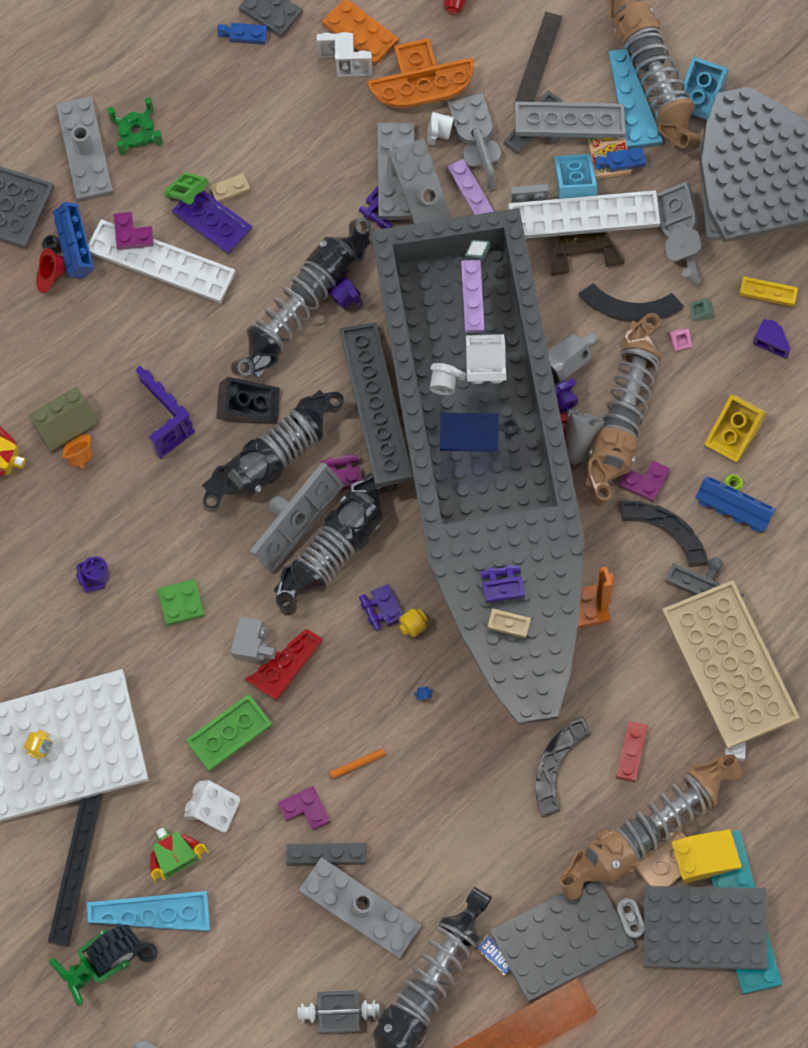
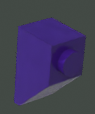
(772, 338)

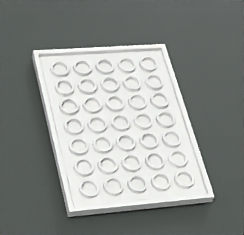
(91, 750)

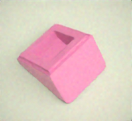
(680, 339)

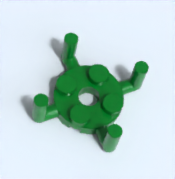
(132, 121)

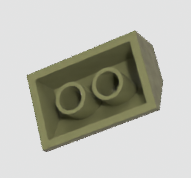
(63, 419)

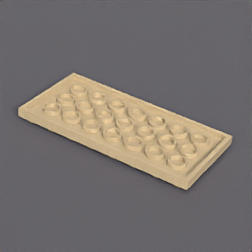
(730, 664)

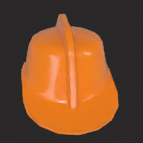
(78, 451)

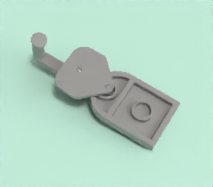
(470, 119)
(679, 223)

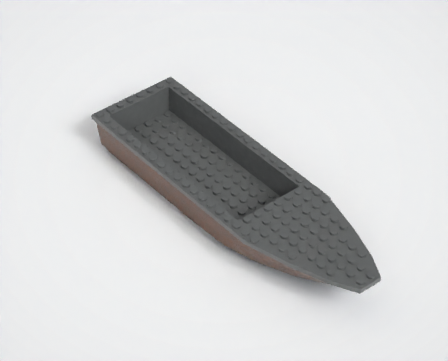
(498, 504)

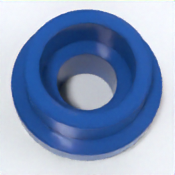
(423, 693)

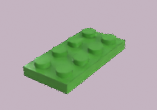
(229, 732)

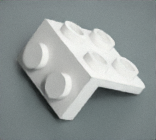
(212, 805)

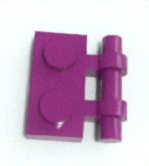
(349, 475)

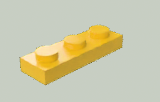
(768, 291)

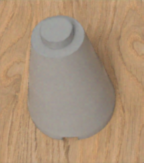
(581, 434)

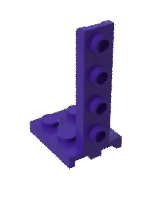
(177, 428)

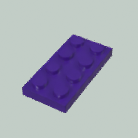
(213, 221)

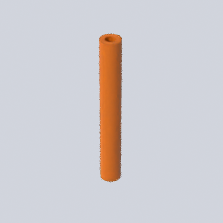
(357, 763)

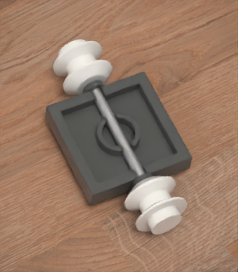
(338, 1011)

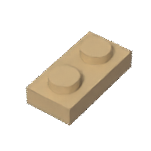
(230, 188)
(509, 623)

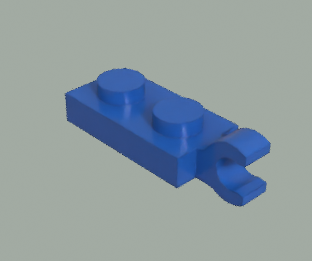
(244, 33)
(621, 160)

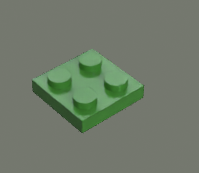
(180, 602)

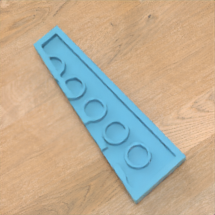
(639, 121)
(169, 911)

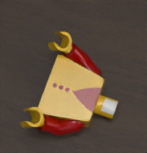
(9, 454)

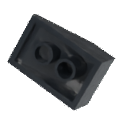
(247, 402)

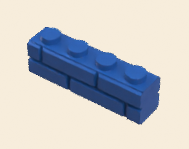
(73, 240)
(735, 503)

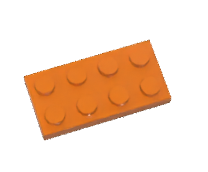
(367, 32)

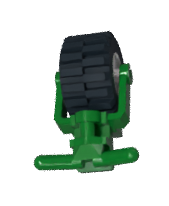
(106, 957)

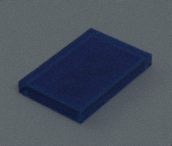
(469, 432)

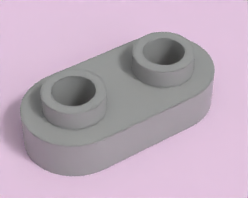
(630, 919)

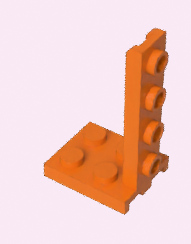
(596, 600)

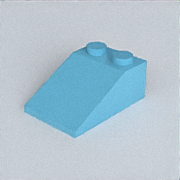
(703, 84)
(575, 176)

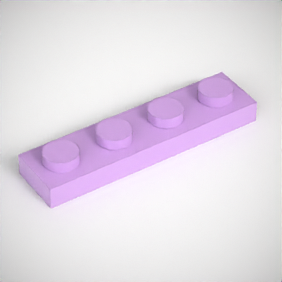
(469, 188)
(472, 296)

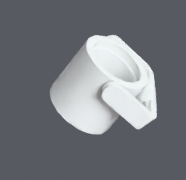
(439, 127)
(445, 378)

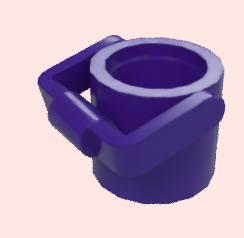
(345, 294)
(565, 396)
(95, 572)

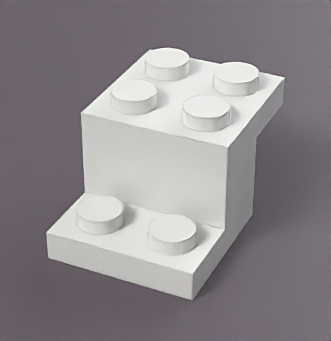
(342, 49)
(485, 358)

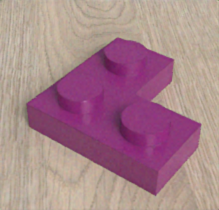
(128, 236)
(648, 485)
(306, 803)

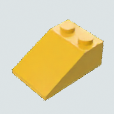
(735, 428)
(706, 855)

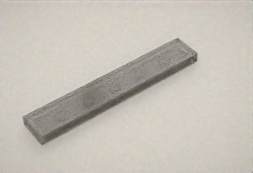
(539, 58)

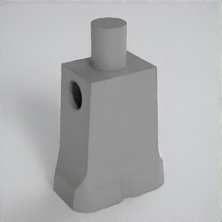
(570, 356)

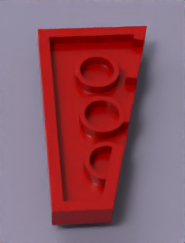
(279, 672)

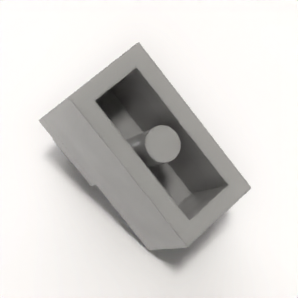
(249, 643)

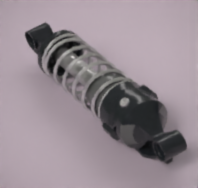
(320, 272)
(408, 1019)

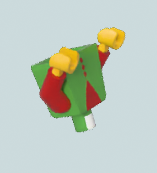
(173, 854)

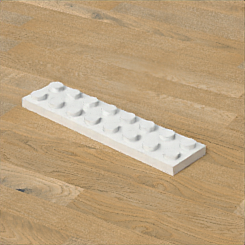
(589, 214)
(165, 264)

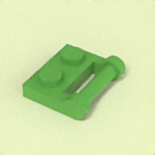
(187, 182)

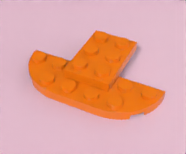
(420, 78)

